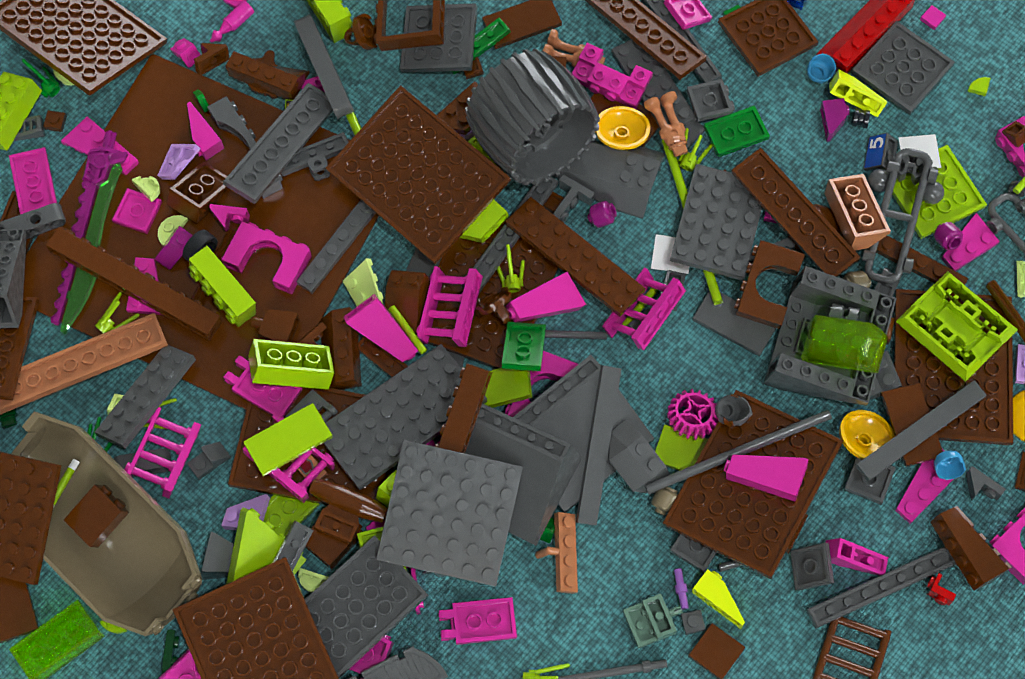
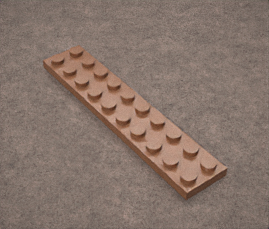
(86, 360)

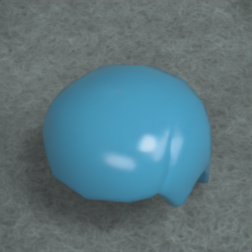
(821, 68)
(949, 465)

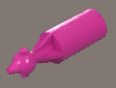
(233, 20)

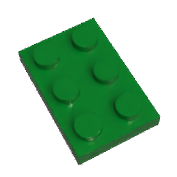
(736, 131)
(524, 346)

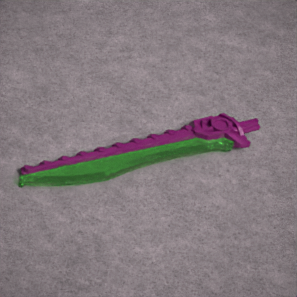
(100, 173)

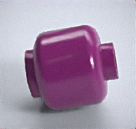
(602, 214)
(948, 236)

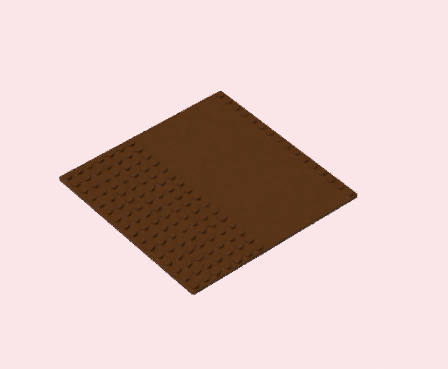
(303, 210)

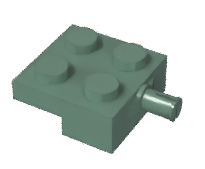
(651, 620)

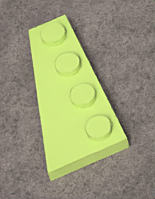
(362, 283)

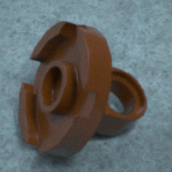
(363, 32)
(495, 303)

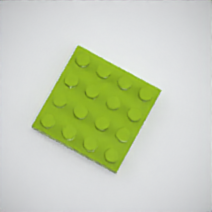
(959, 198)

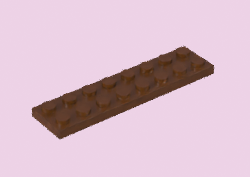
(652, 34)
(795, 214)
(575, 256)

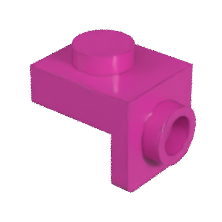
(186, 51)

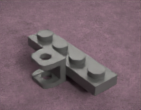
(316, 156)

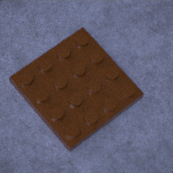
(767, 33)

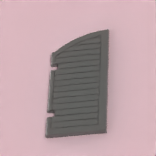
(414, 665)

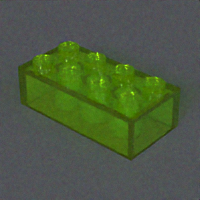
(57, 642)

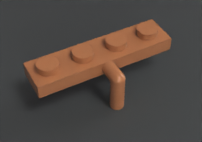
(564, 553)

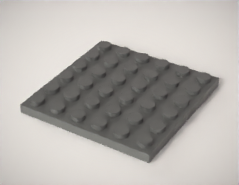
(449, 513)

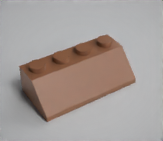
(856, 211)

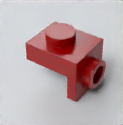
(940, 594)

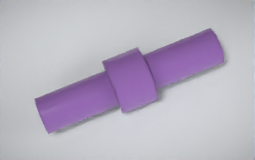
(681, 589)

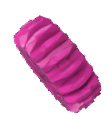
(688, 423)

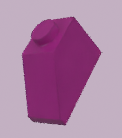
(833, 116)
(173, 248)

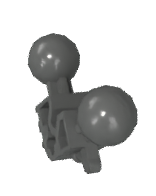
(878, 178)

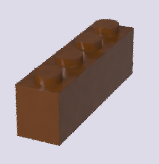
(274, 79)
(968, 548)

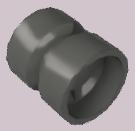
(839, 311)

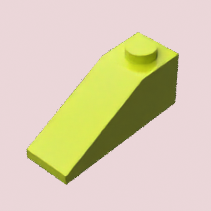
(856, 93)
(716, 594)

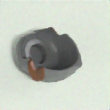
(733, 410)

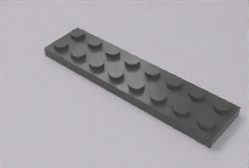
(279, 144)

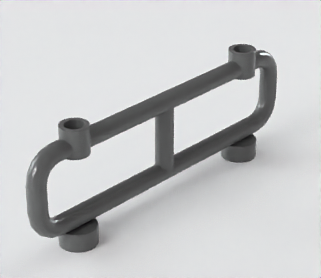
(928, 175)
(997, 224)

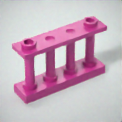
(657, 315)
(463, 316)
(174, 467)
(285, 477)

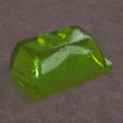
(844, 344)

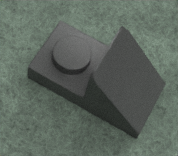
(211, 457)
(977, 480)

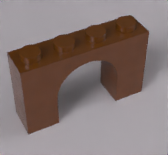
(751, 304)

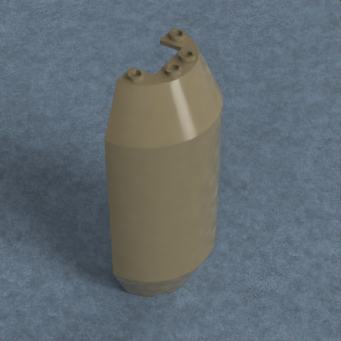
(146, 559)

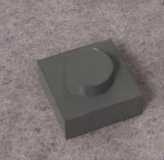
(693, 622)

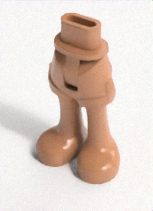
(555, 43)
(675, 132)

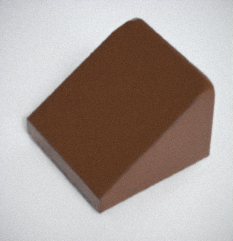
(1015, 133)

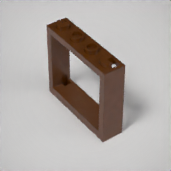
(409, 40)

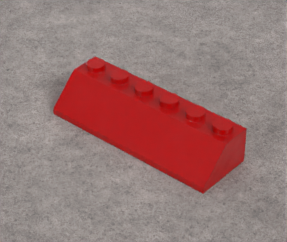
(864, 31)

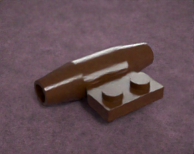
(344, 509)

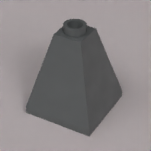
(217, 558)

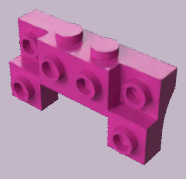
(608, 81)

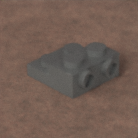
(710, 100)
(886, 378)

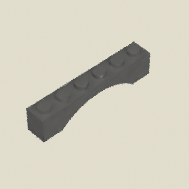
(227, 119)

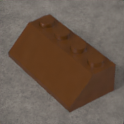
(343, 348)

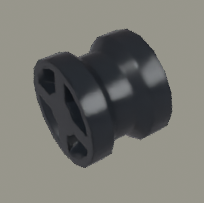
(861, 118)

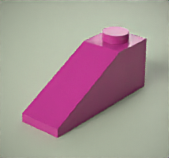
(203, 134)
(856, 557)

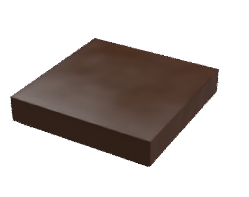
(716, 651)

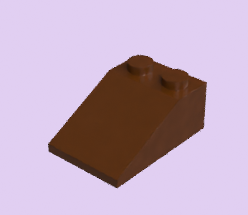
(197, 191)
(408, 294)

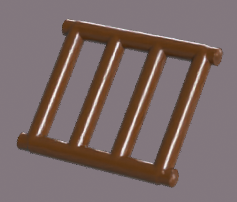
(832, 638)

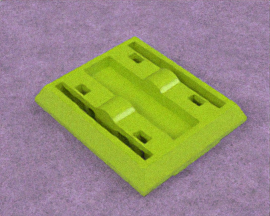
(956, 327)

